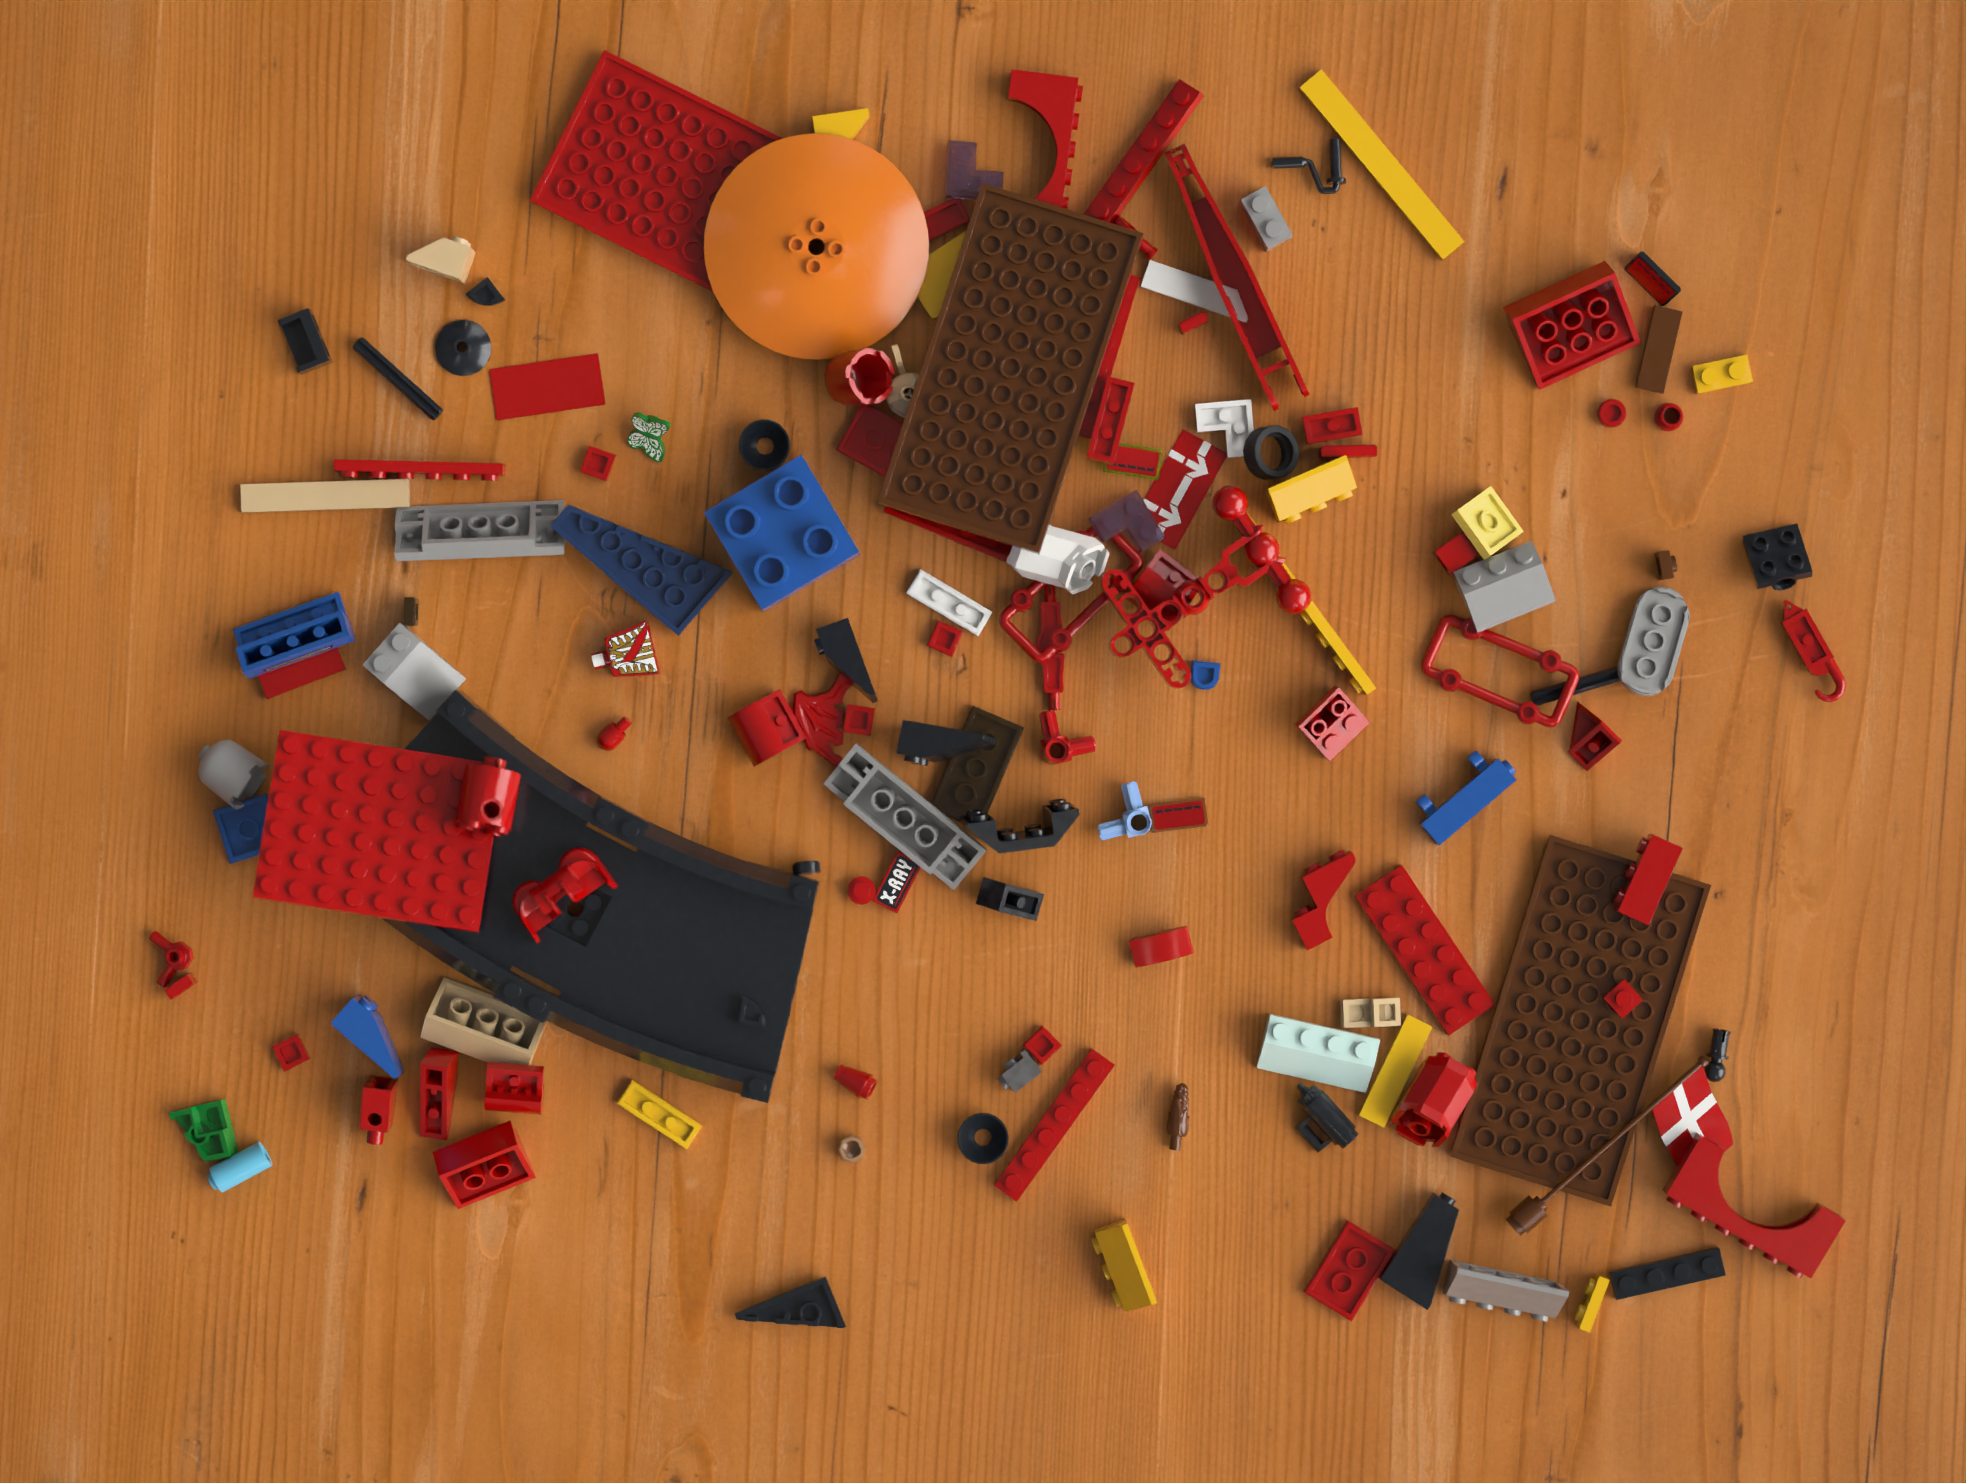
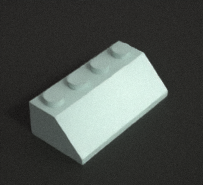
(1318, 1053)

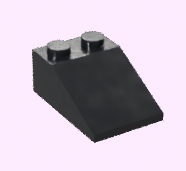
(935, 743)

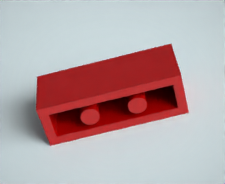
(1647, 878)

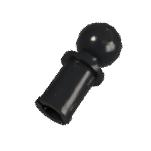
(1715, 1069)

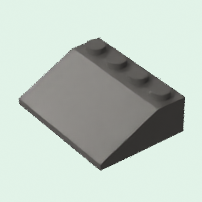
(1504, 1289)

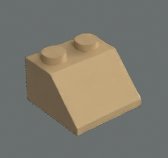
(445, 258)

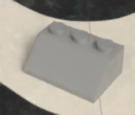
(1504, 586)

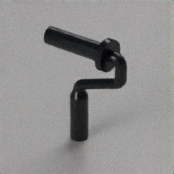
(1335, 167)

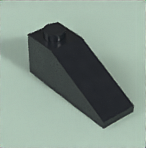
(843, 653)

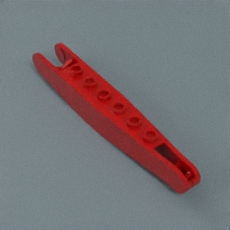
(1233, 270)

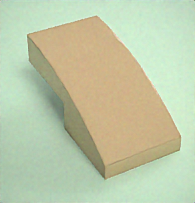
(1370, 1012)

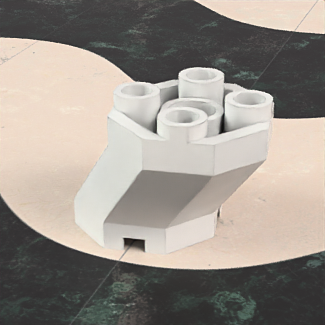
(1064, 560)

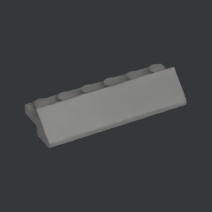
(478, 530)
(904, 817)

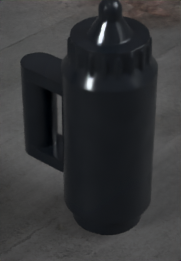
(1326, 1116)

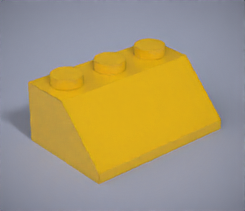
(1311, 490)
(1123, 1266)

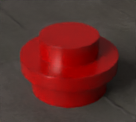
(861, 890)

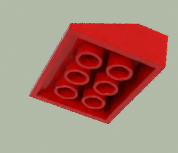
(1572, 324)

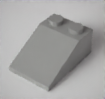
(414, 671)

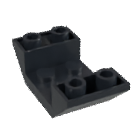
(1057, 820)

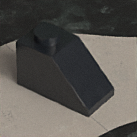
(1009, 899)

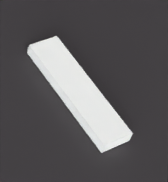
(1191, 289)

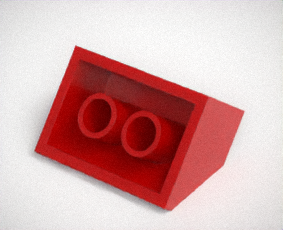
(483, 1164)

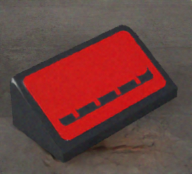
(1652, 278)

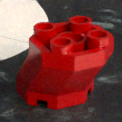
(1434, 1100)

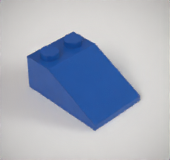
(366, 1029)

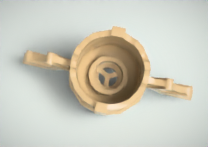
(896, 399)

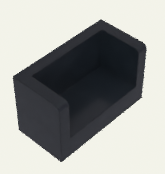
(305, 341)

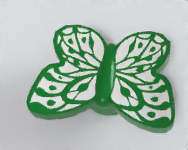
(648, 435)

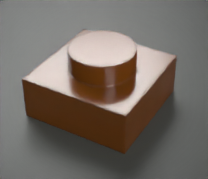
(1665, 565)

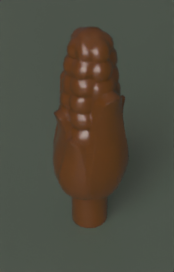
(1178, 1117)

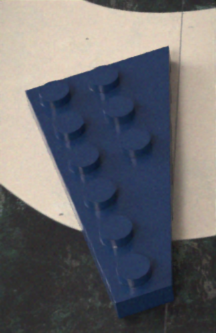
(655, 574)

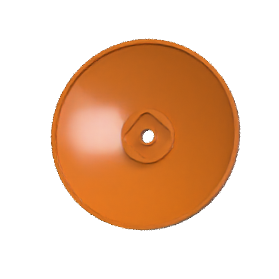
(762, 235)

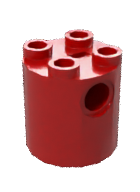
(489, 788)

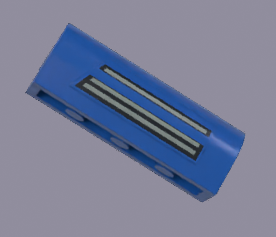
(293, 635)

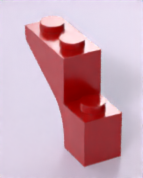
(1321, 885)

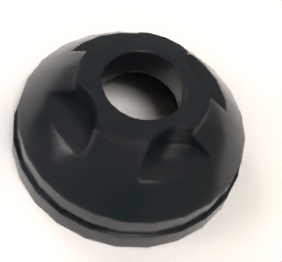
(764, 429)
(983, 1153)

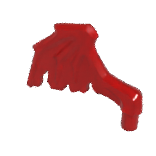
(821, 718)

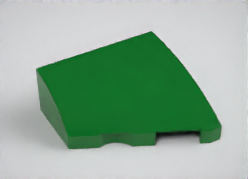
(208, 1128)

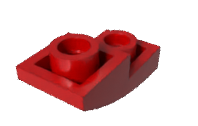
(1161, 947)

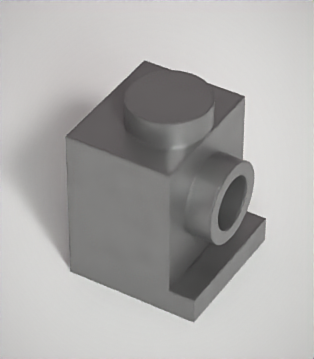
(1019, 1072)

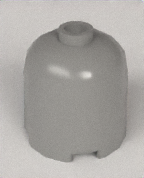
(231, 771)

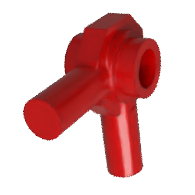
(177, 957)

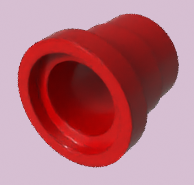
(1659, 417)

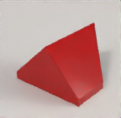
(1590, 738)

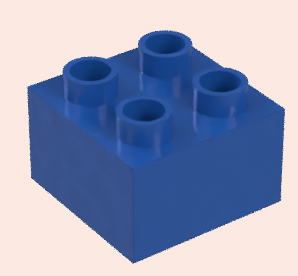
(782, 533)

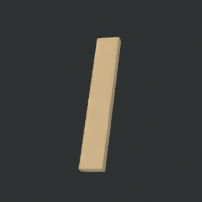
(325, 495)

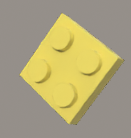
(1487, 523)

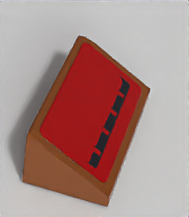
(1178, 815)

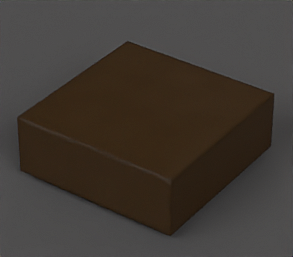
(411, 611)

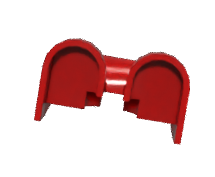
(577, 875)

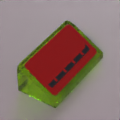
(1136, 462)

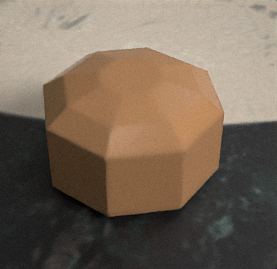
(851, 1148)

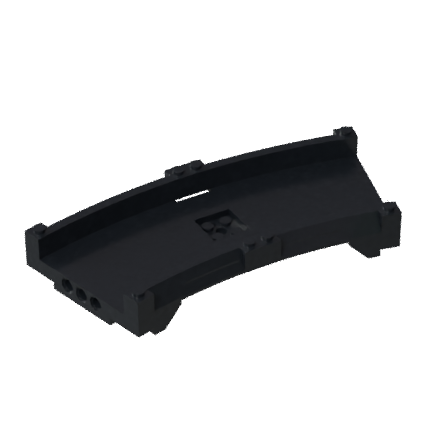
(645, 963)

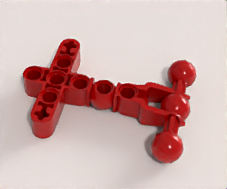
(1260, 550)

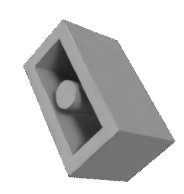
(1265, 218)

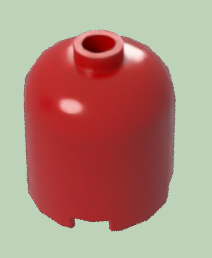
(859, 377)

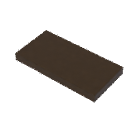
(975, 777)

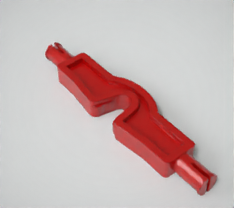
(1053, 667)

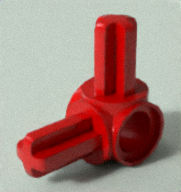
(1068, 747)

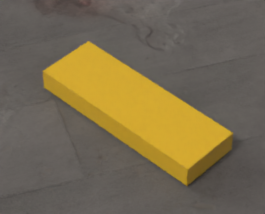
(659, 1114)

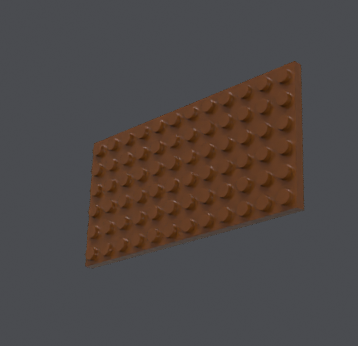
(1010, 368)
(1557, 1058)

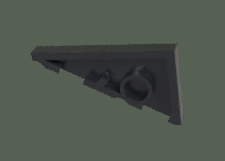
(805, 1305)

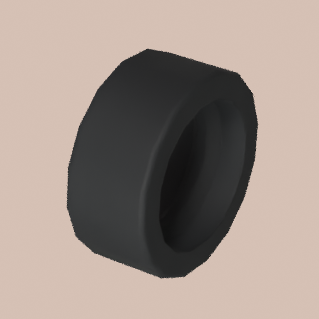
(1253, 457)

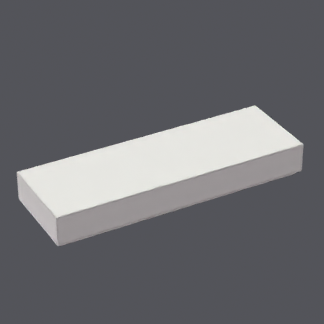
(949, 602)

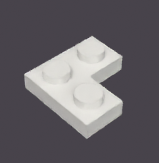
(1231, 416)

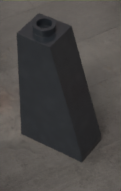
(1421, 1253)

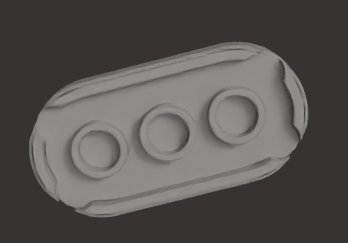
(1653, 641)

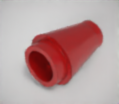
(856, 1081)

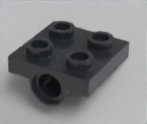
(1777, 557)

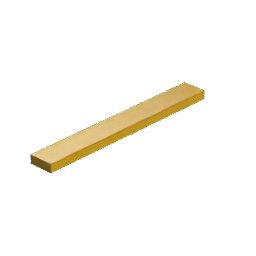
(1381, 164)

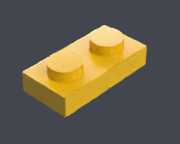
(1722, 374)
(1587, 1313)

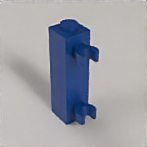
(1468, 800)

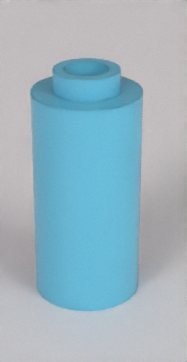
(239, 1167)

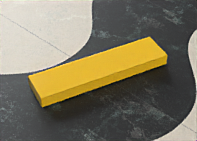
(1395, 1070)

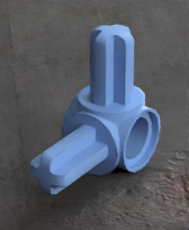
(1134, 807)

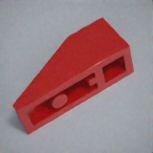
(437, 1092)

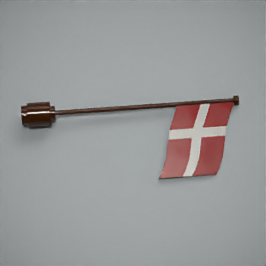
(1678, 1114)

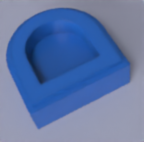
(1204, 674)

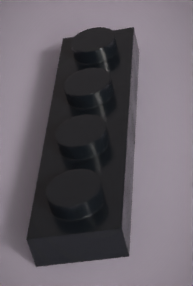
(1667, 1273)

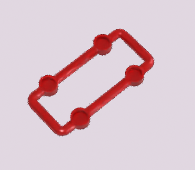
(1060, 639)
(1526, 712)

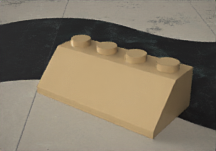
(481, 1025)

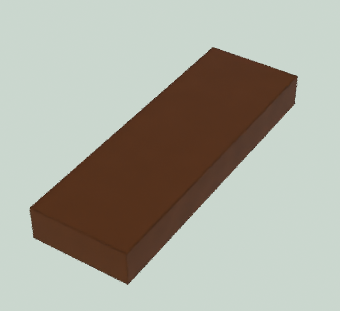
(1658, 349)

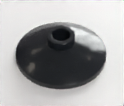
(477, 350)

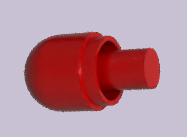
(613, 734)

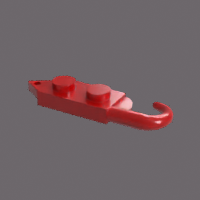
(1812, 648)

